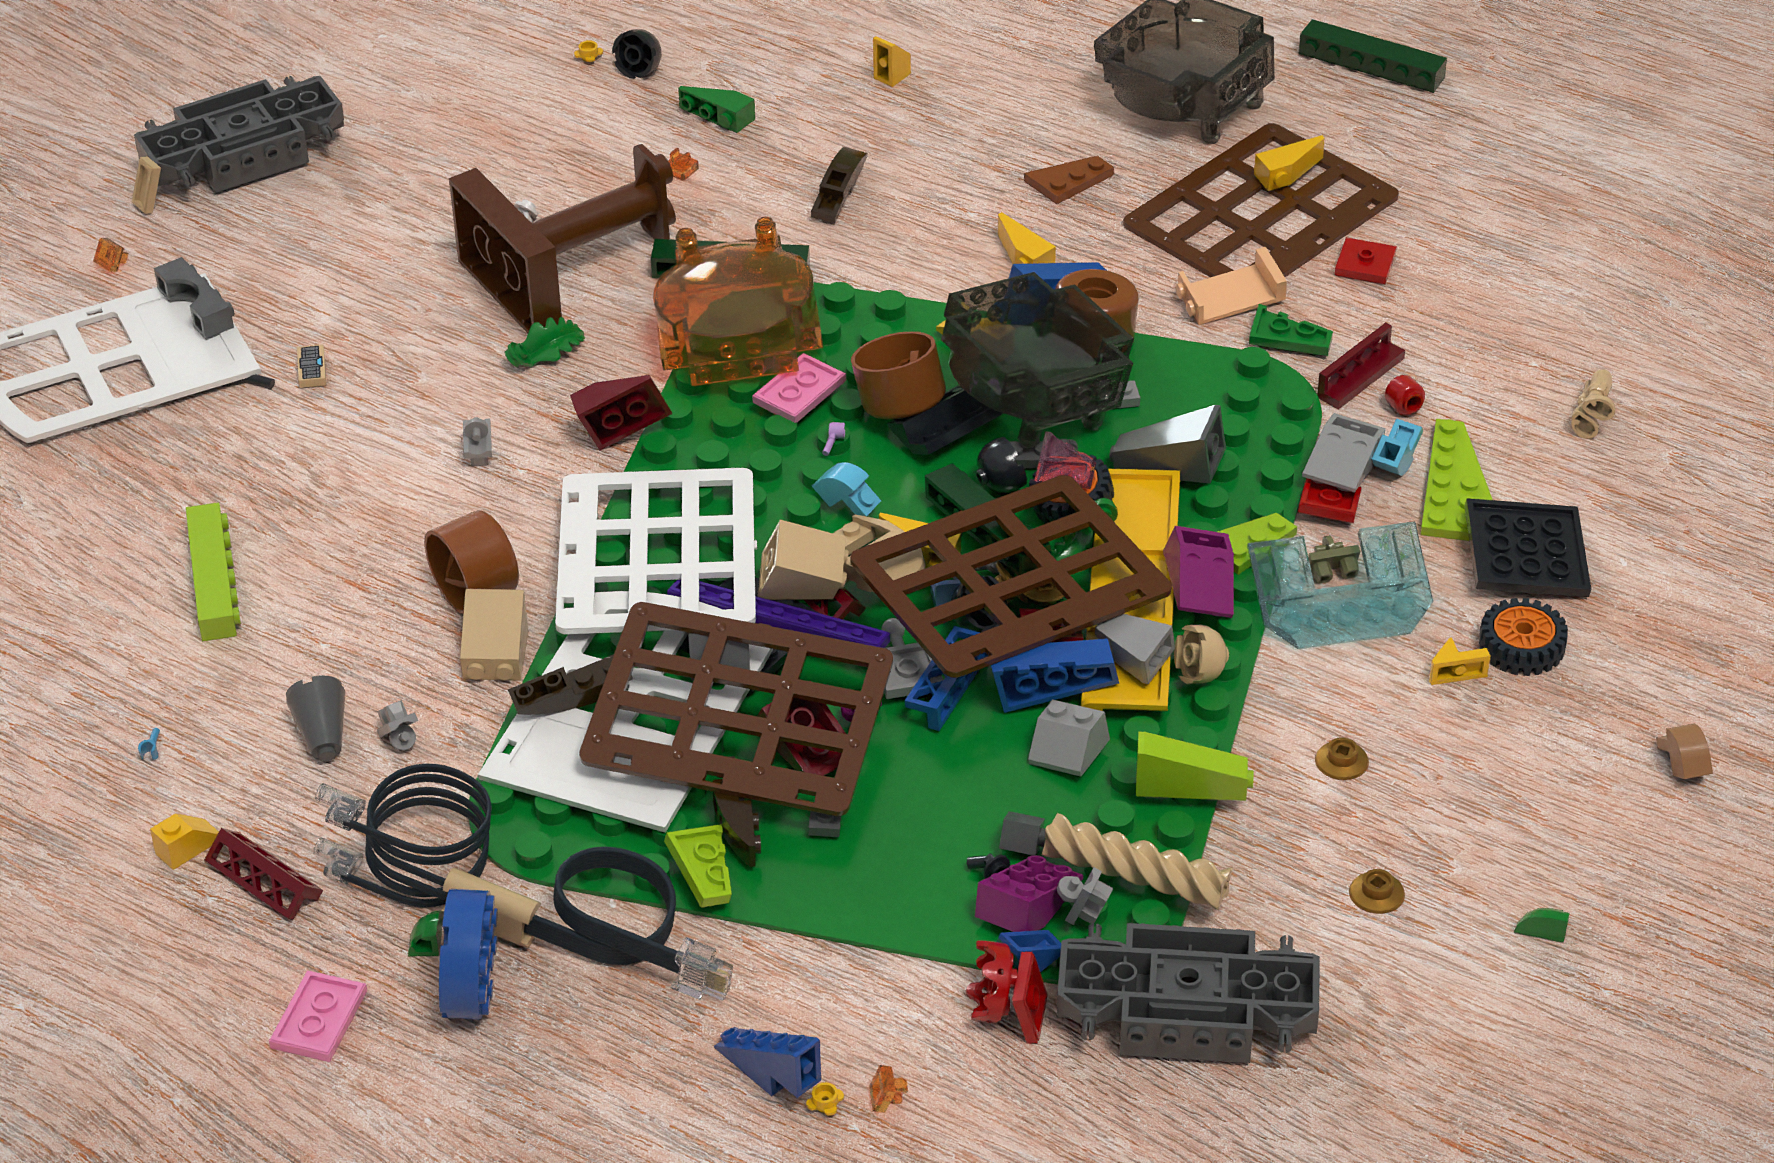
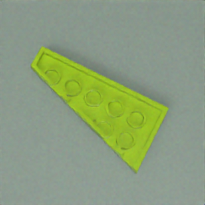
(1451, 480)

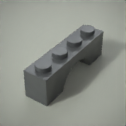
(209, 310)

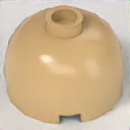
(1200, 654)

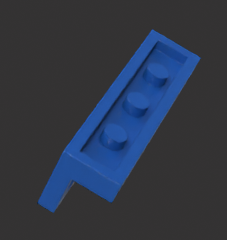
(945, 692)

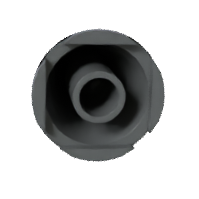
(319, 714)

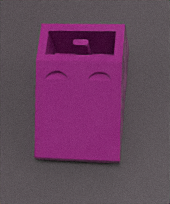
(1201, 571)
(1022, 895)

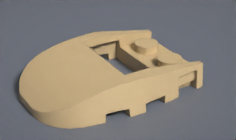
(866, 529)

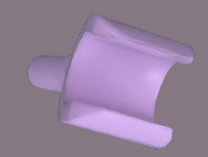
(836, 431)

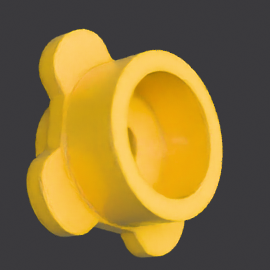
(588, 51)
(825, 1098)

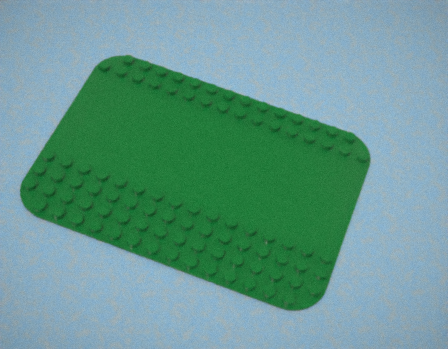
(924, 793)

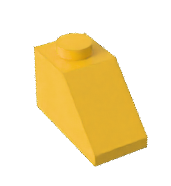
(890, 62)
(182, 838)

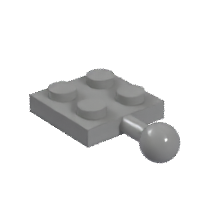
(908, 662)

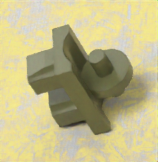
(1333, 556)

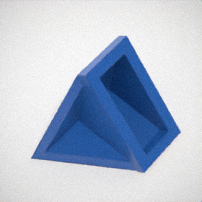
(1040, 942)

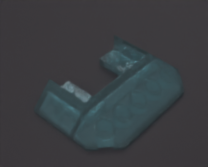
(1312, 617)

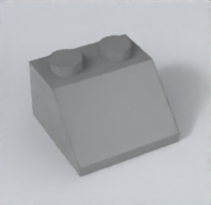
(1068, 737)

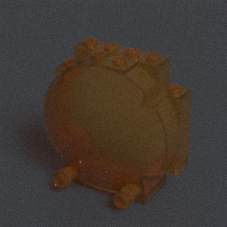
(736, 308)

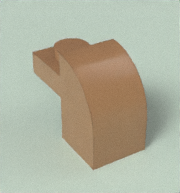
(1687, 751)

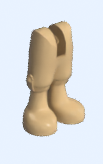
(1593, 405)

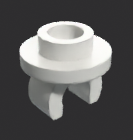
(527, 209)

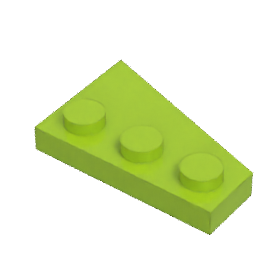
(1261, 529)

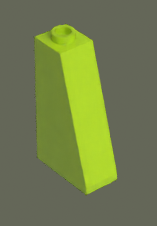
(1189, 770)

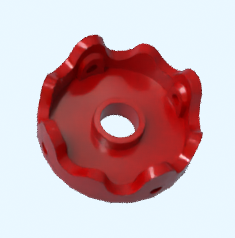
(998, 979)

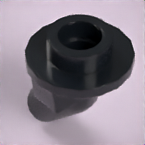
(989, 863)

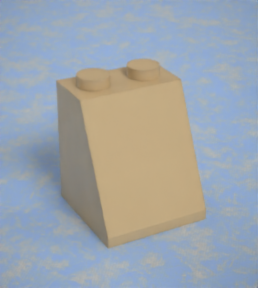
(802, 563)
(493, 634)

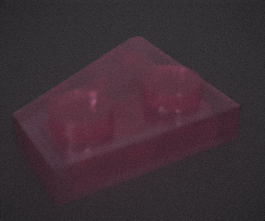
(1063, 459)

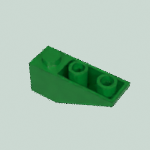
(719, 106)

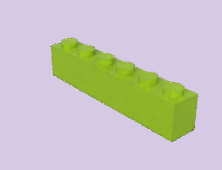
(211, 571)

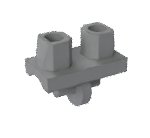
(477, 441)
(397, 722)
(1087, 898)

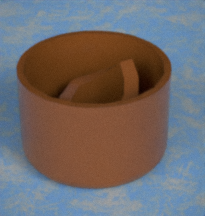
(1110, 292)
(898, 375)
(470, 555)

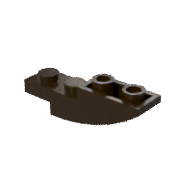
(837, 183)
(561, 691)
(738, 824)

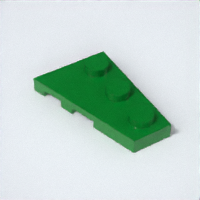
(1282, 333)

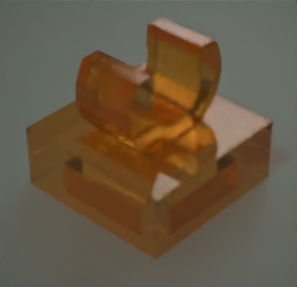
(682, 164)
(109, 255)
(886, 1089)

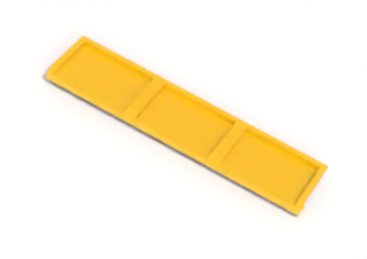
(1147, 515)

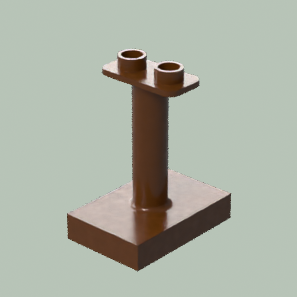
(518, 257)

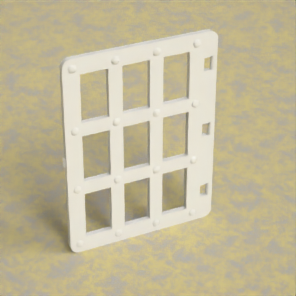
(580, 530)

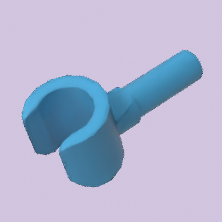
(149, 745)

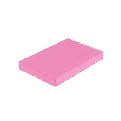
(799, 392)
(318, 1016)

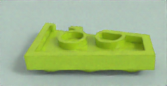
(702, 863)

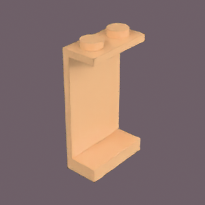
(1234, 290)

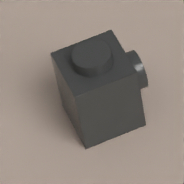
(1022, 833)

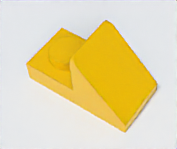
(1458, 666)

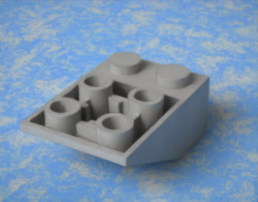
(1343, 453)

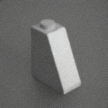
(1137, 644)

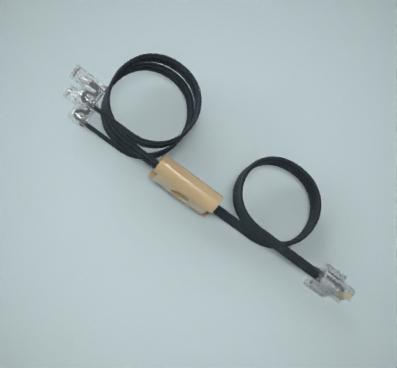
(516, 922)

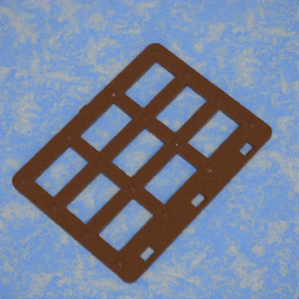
(1287, 254)
(1013, 633)
(740, 777)

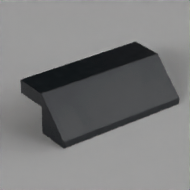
(944, 423)

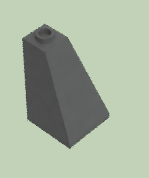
(1183, 443)

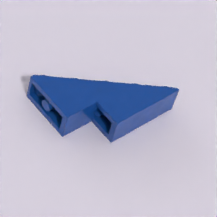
(774, 1058)

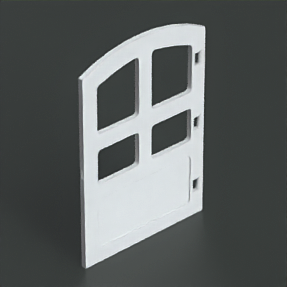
(160, 337)
(549, 744)

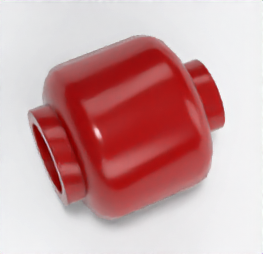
(1405, 395)

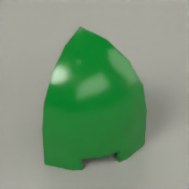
(1544, 923)
(426, 935)

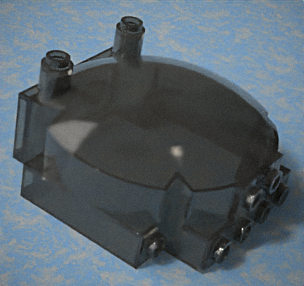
(1187, 61)
(1037, 353)

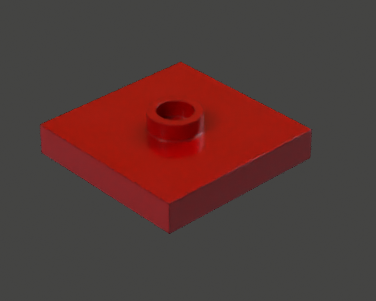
(1365, 260)
(1329, 501)
(1029, 997)

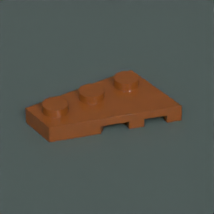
(1070, 178)

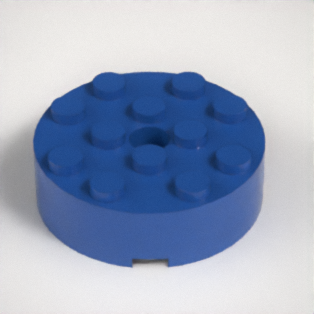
(467, 954)

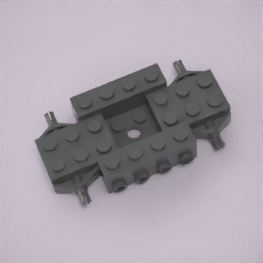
(242, 133)
(1188, 990)

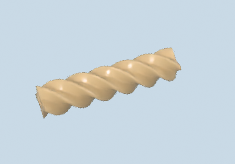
(1137, 862)

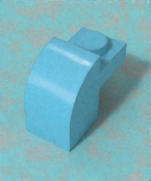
(1396, 450)
(848, 484)

